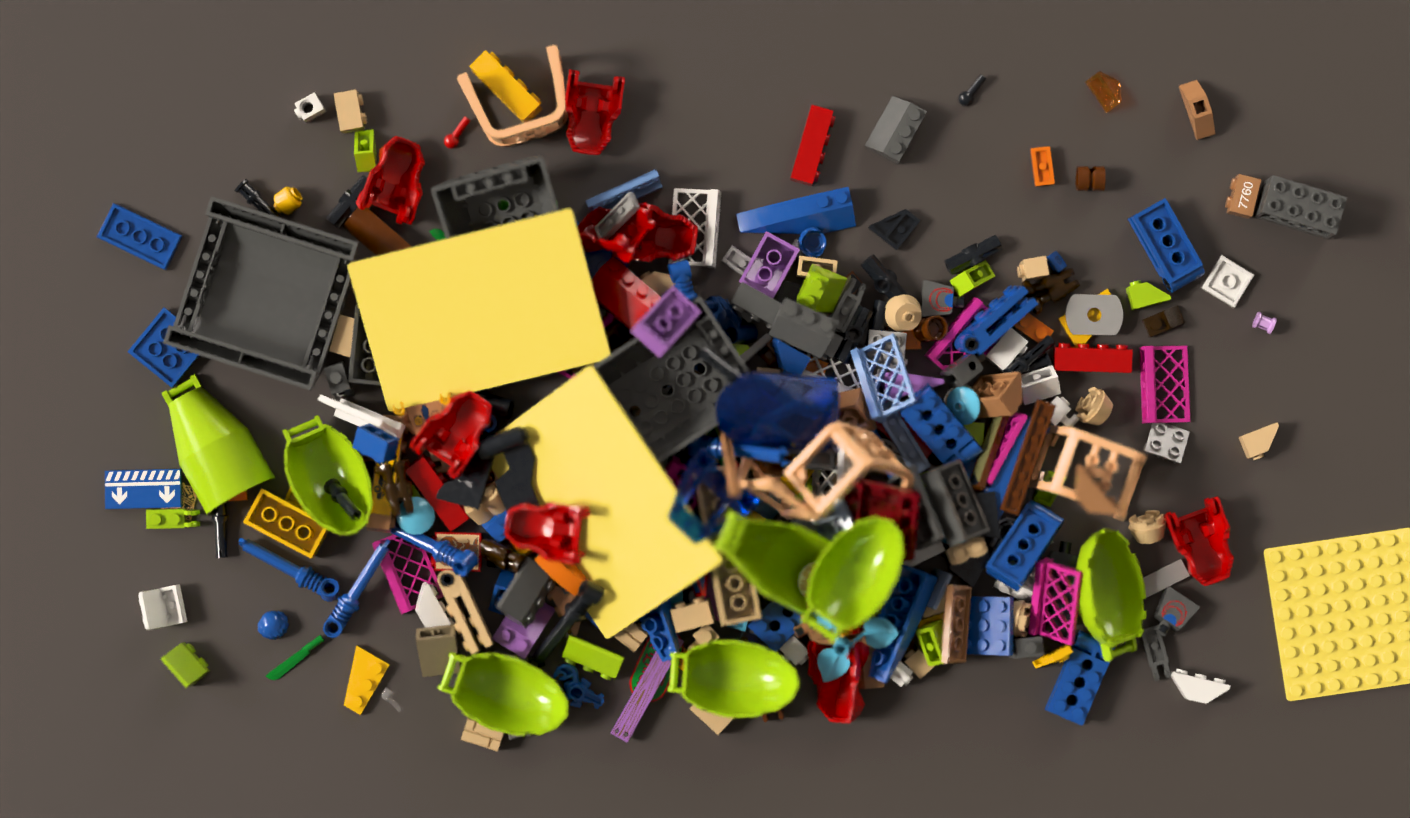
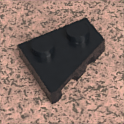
(895, 228)

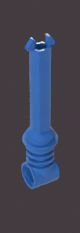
(680, 275)
(713, 446)
(460, 561)
(303, 576)
(349, 602)

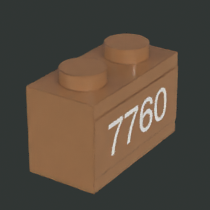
(1243, 196)

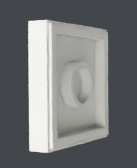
(1227, 281)

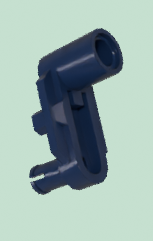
(730, 321)

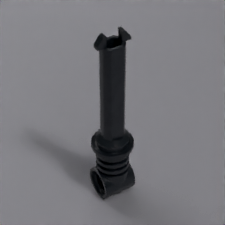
(575, 611)

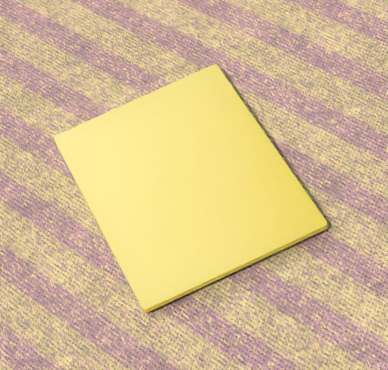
(479, 310)
(598, 460)
(1342, 613)

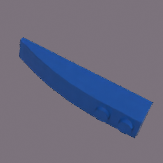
(825, 211)
(904, 610)
(661, 630)

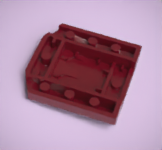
(889, 502)

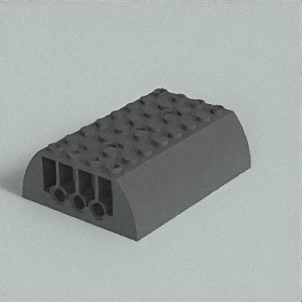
(472, 200)
(638, 375)

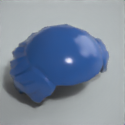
(812, 242)
(273, 625)

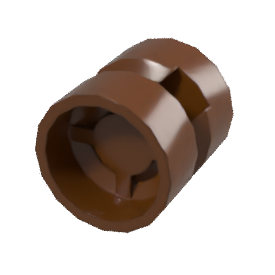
(1090, 178)
(931, 329)

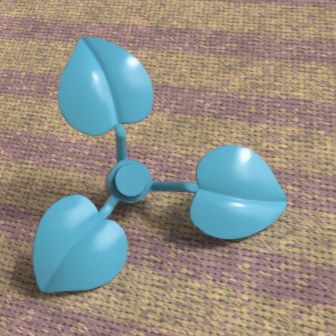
(833, 661)

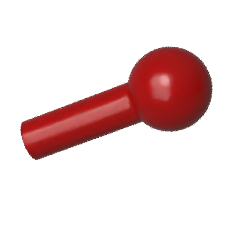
(452, 140)

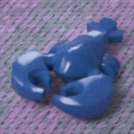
(576, 689)

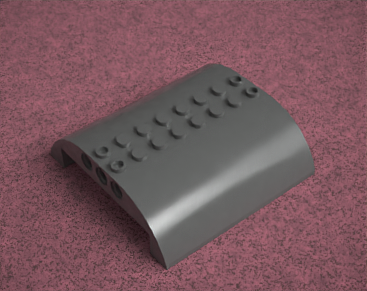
(264, 294)

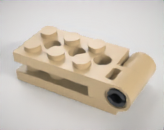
(453, 590)

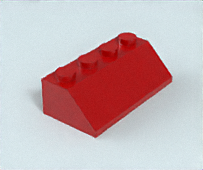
(623, 293)

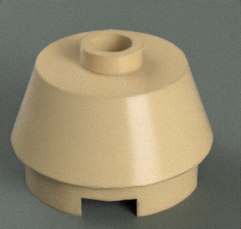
(903, 313)
(1095, 407)
(1148, 527)
(1021, 618)

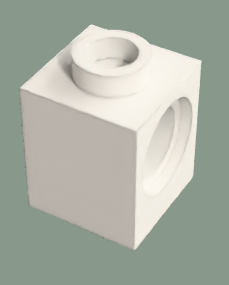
(318, 108)

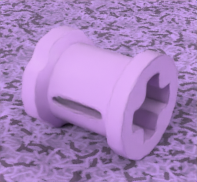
(1264, 322)

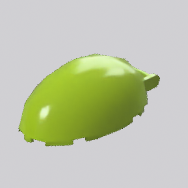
(321, 457)
(854, 575)
(1111, 592)
(734, 678)
(505, 693)

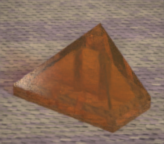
(1105, 89)

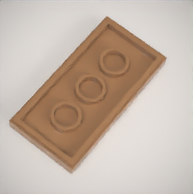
(956, 624)

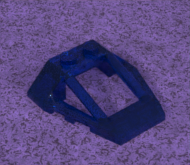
(716, 481)

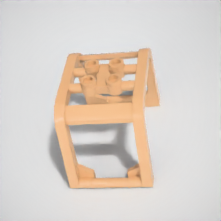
(529, 130)
(873, 457)
(1091, 461)
(774, 484)

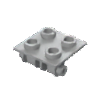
(875, 335)
(1167, 442)

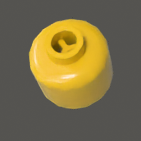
(287, 200)

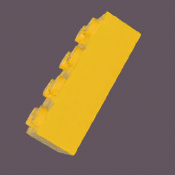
(505, 87)
(285, 523)

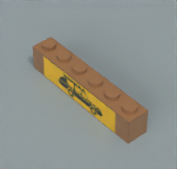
(381, 516)

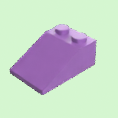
(769, 264)
(665, 321)
(916, 380)
(519, 638)

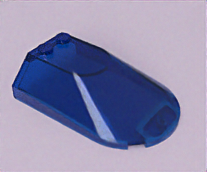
(778, 409)

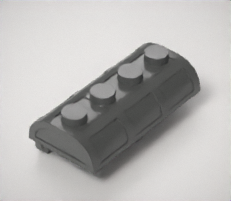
(928, 528)

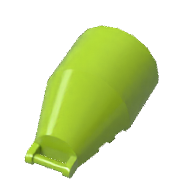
(213, 446)
(771, 556)

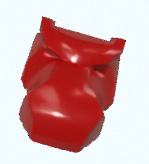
(591, 112)
(395, 180)
(672, 238)
(624, 240)
(455, 431)
(547, 529)
(1203, 541)
(841, 697)

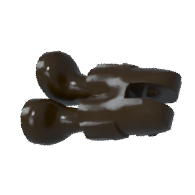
(1055, 288)
(397, 492)
(501, 555)

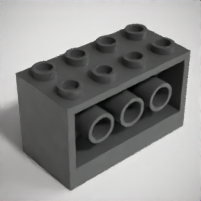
(1300, 207)

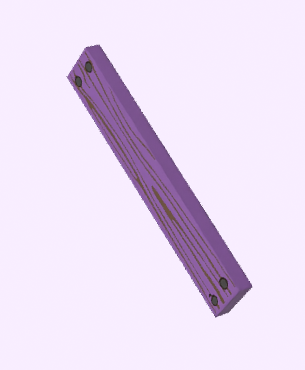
(641, 697)

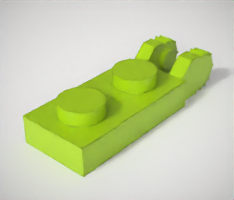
(170, 518)

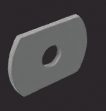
(1110, 310)

